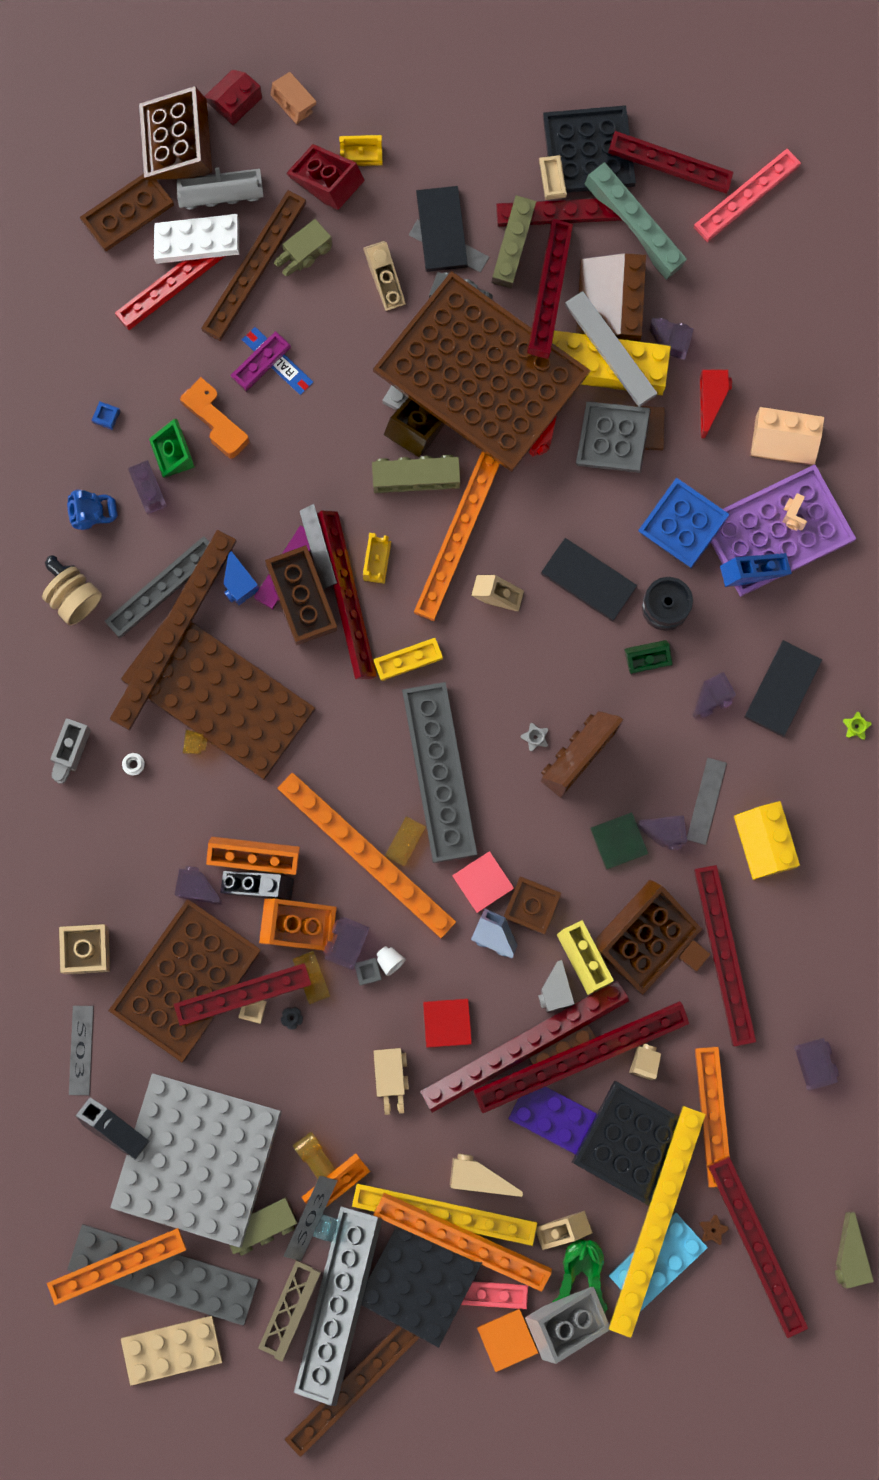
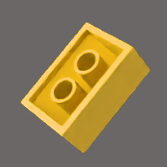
(766, 840)

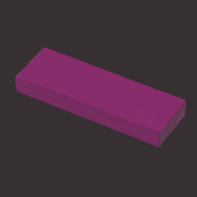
(260, 361)

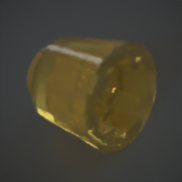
(194, 743)

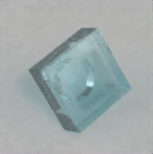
(326, 1228)

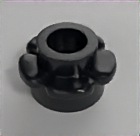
(291, 1024)

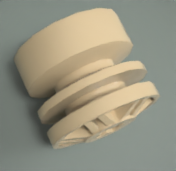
(71, 595)

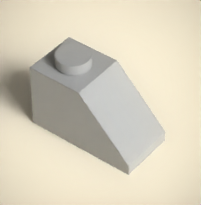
(556, 990)

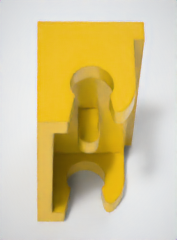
(362, 149)
(376, 559)

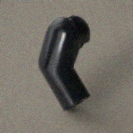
(55, 566)

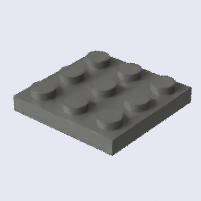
(613, 437)

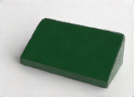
(648, 656)

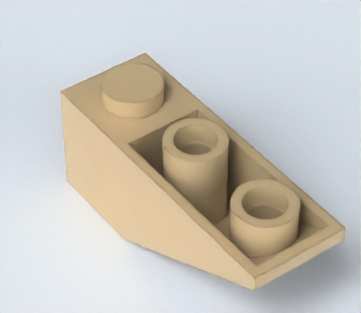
(384, 275)

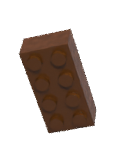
(301, 595)

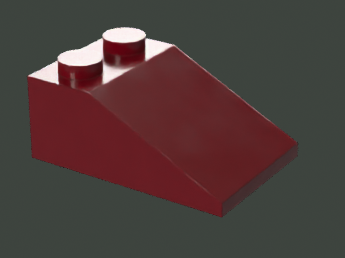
(327, 176)

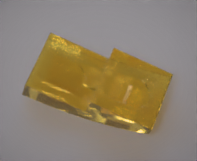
(318, 989)

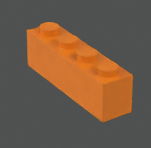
(253, 855)

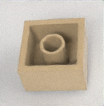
(84, 949)

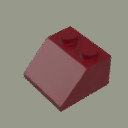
(234, 95)

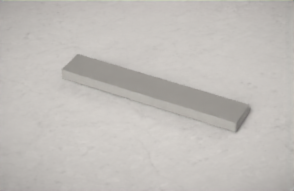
(610, 349)

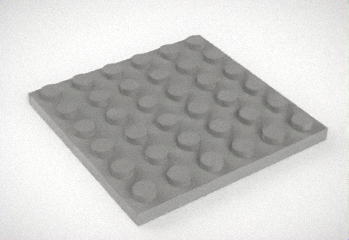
(199, 1160)

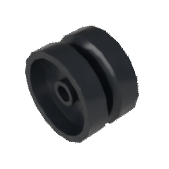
(679, 603)

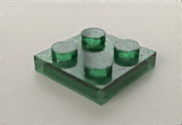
(619, 841)

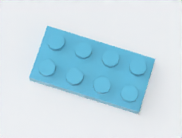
(677, 1252)

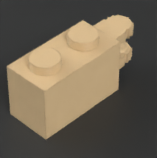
(390, 1077)

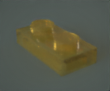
(405, 841)

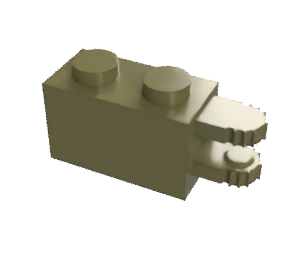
(304, 247)

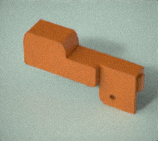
(224, 432)

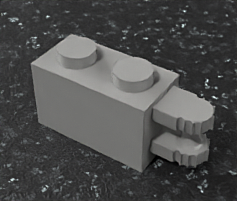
(69, 749)

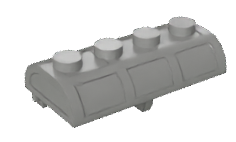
(220, 188)

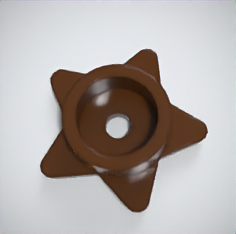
(708, 1234)

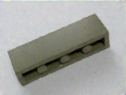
(513, 241)
(416, 474)

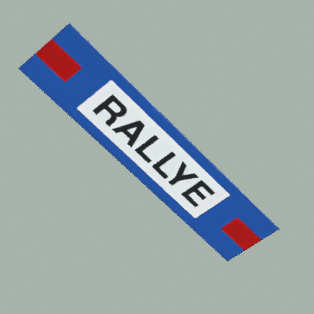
(283, 367)

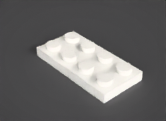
(196, 238)

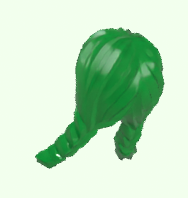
(585, 1257)

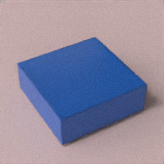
(105, 415)

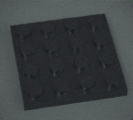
(583, 143)
(627, 1142)
(419, 1285)

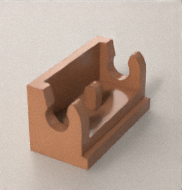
(292, 97)

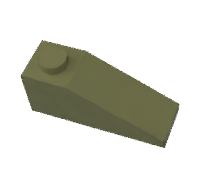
(852, 1257)

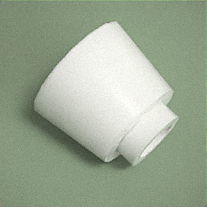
(389, 960)

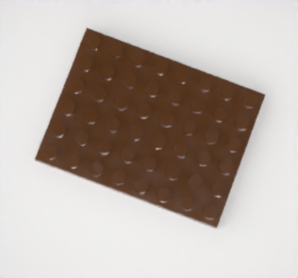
(473, 371)

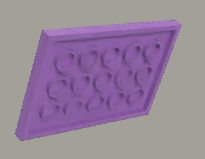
(758, 528)

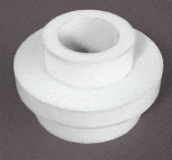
(133, 757)

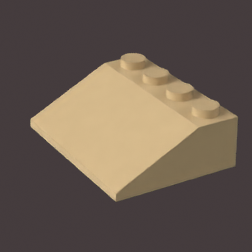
(473, 1176)

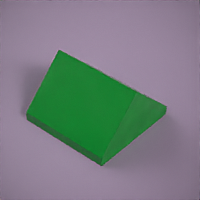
(171, 450)

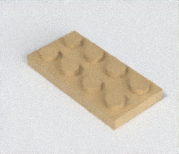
(171, 1350)

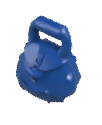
(87, 510)

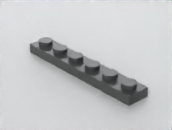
(157, 590)

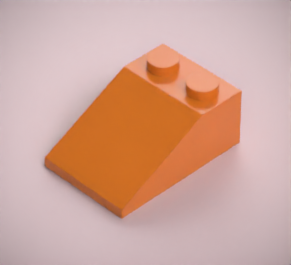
(297, 924)

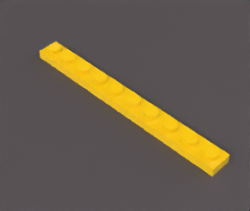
(656, 1222)

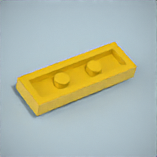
(408, 659)

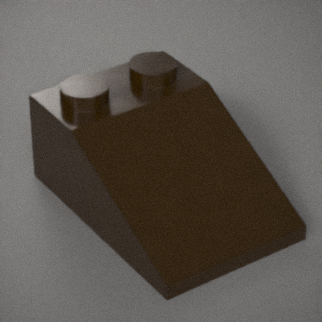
(413, 427)

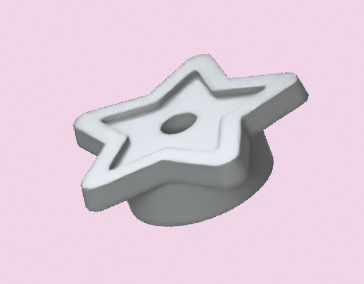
(540, 733)

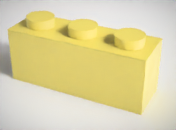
(585, 957)

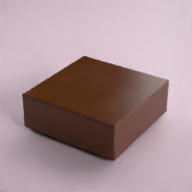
(694, 955)

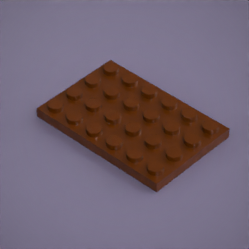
(187, 961)

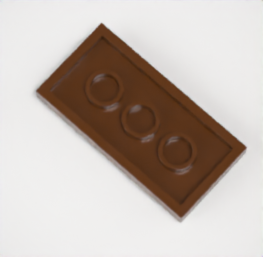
(126, 211)

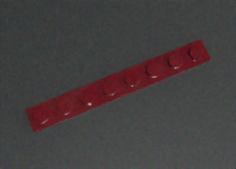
(550, 289)
(347, 596)
(724, 956)
(757, 1247)

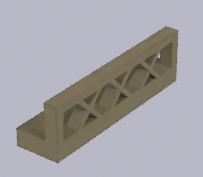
(297, 1314)

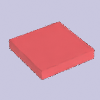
(483, 882)

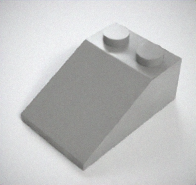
(567, 1325)

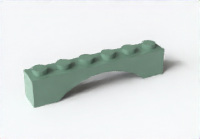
(616, 196)

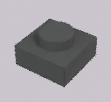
(367, 971)

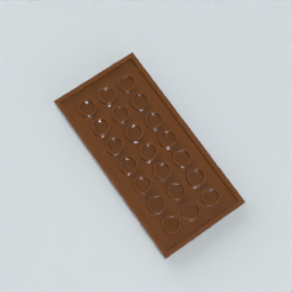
(227, 700)

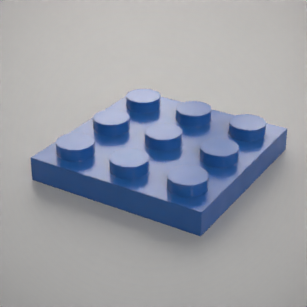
(684, 523)

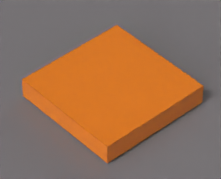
(507, 1340)

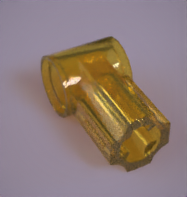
(311, 1151)

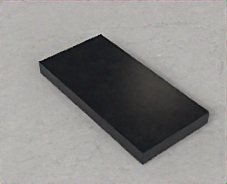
(441, 228)
(588, 579)
(783, 688)

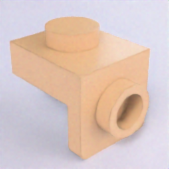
(792, 507)

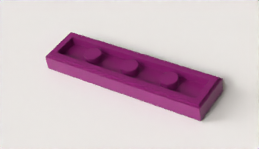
(266, 593)

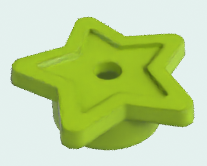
(856, 720)

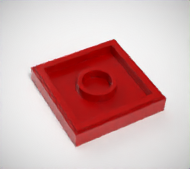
(447, 1023)

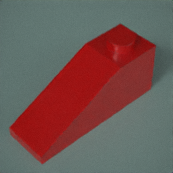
(713, 391)

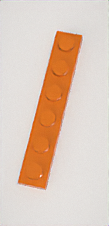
(713, 1106)
(116, 1266)

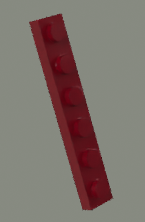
(670, 162)
(565, 210)
(242, 994)

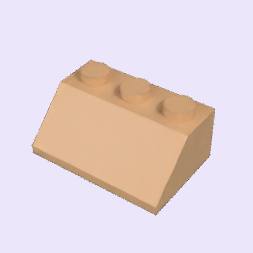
(787, 436)

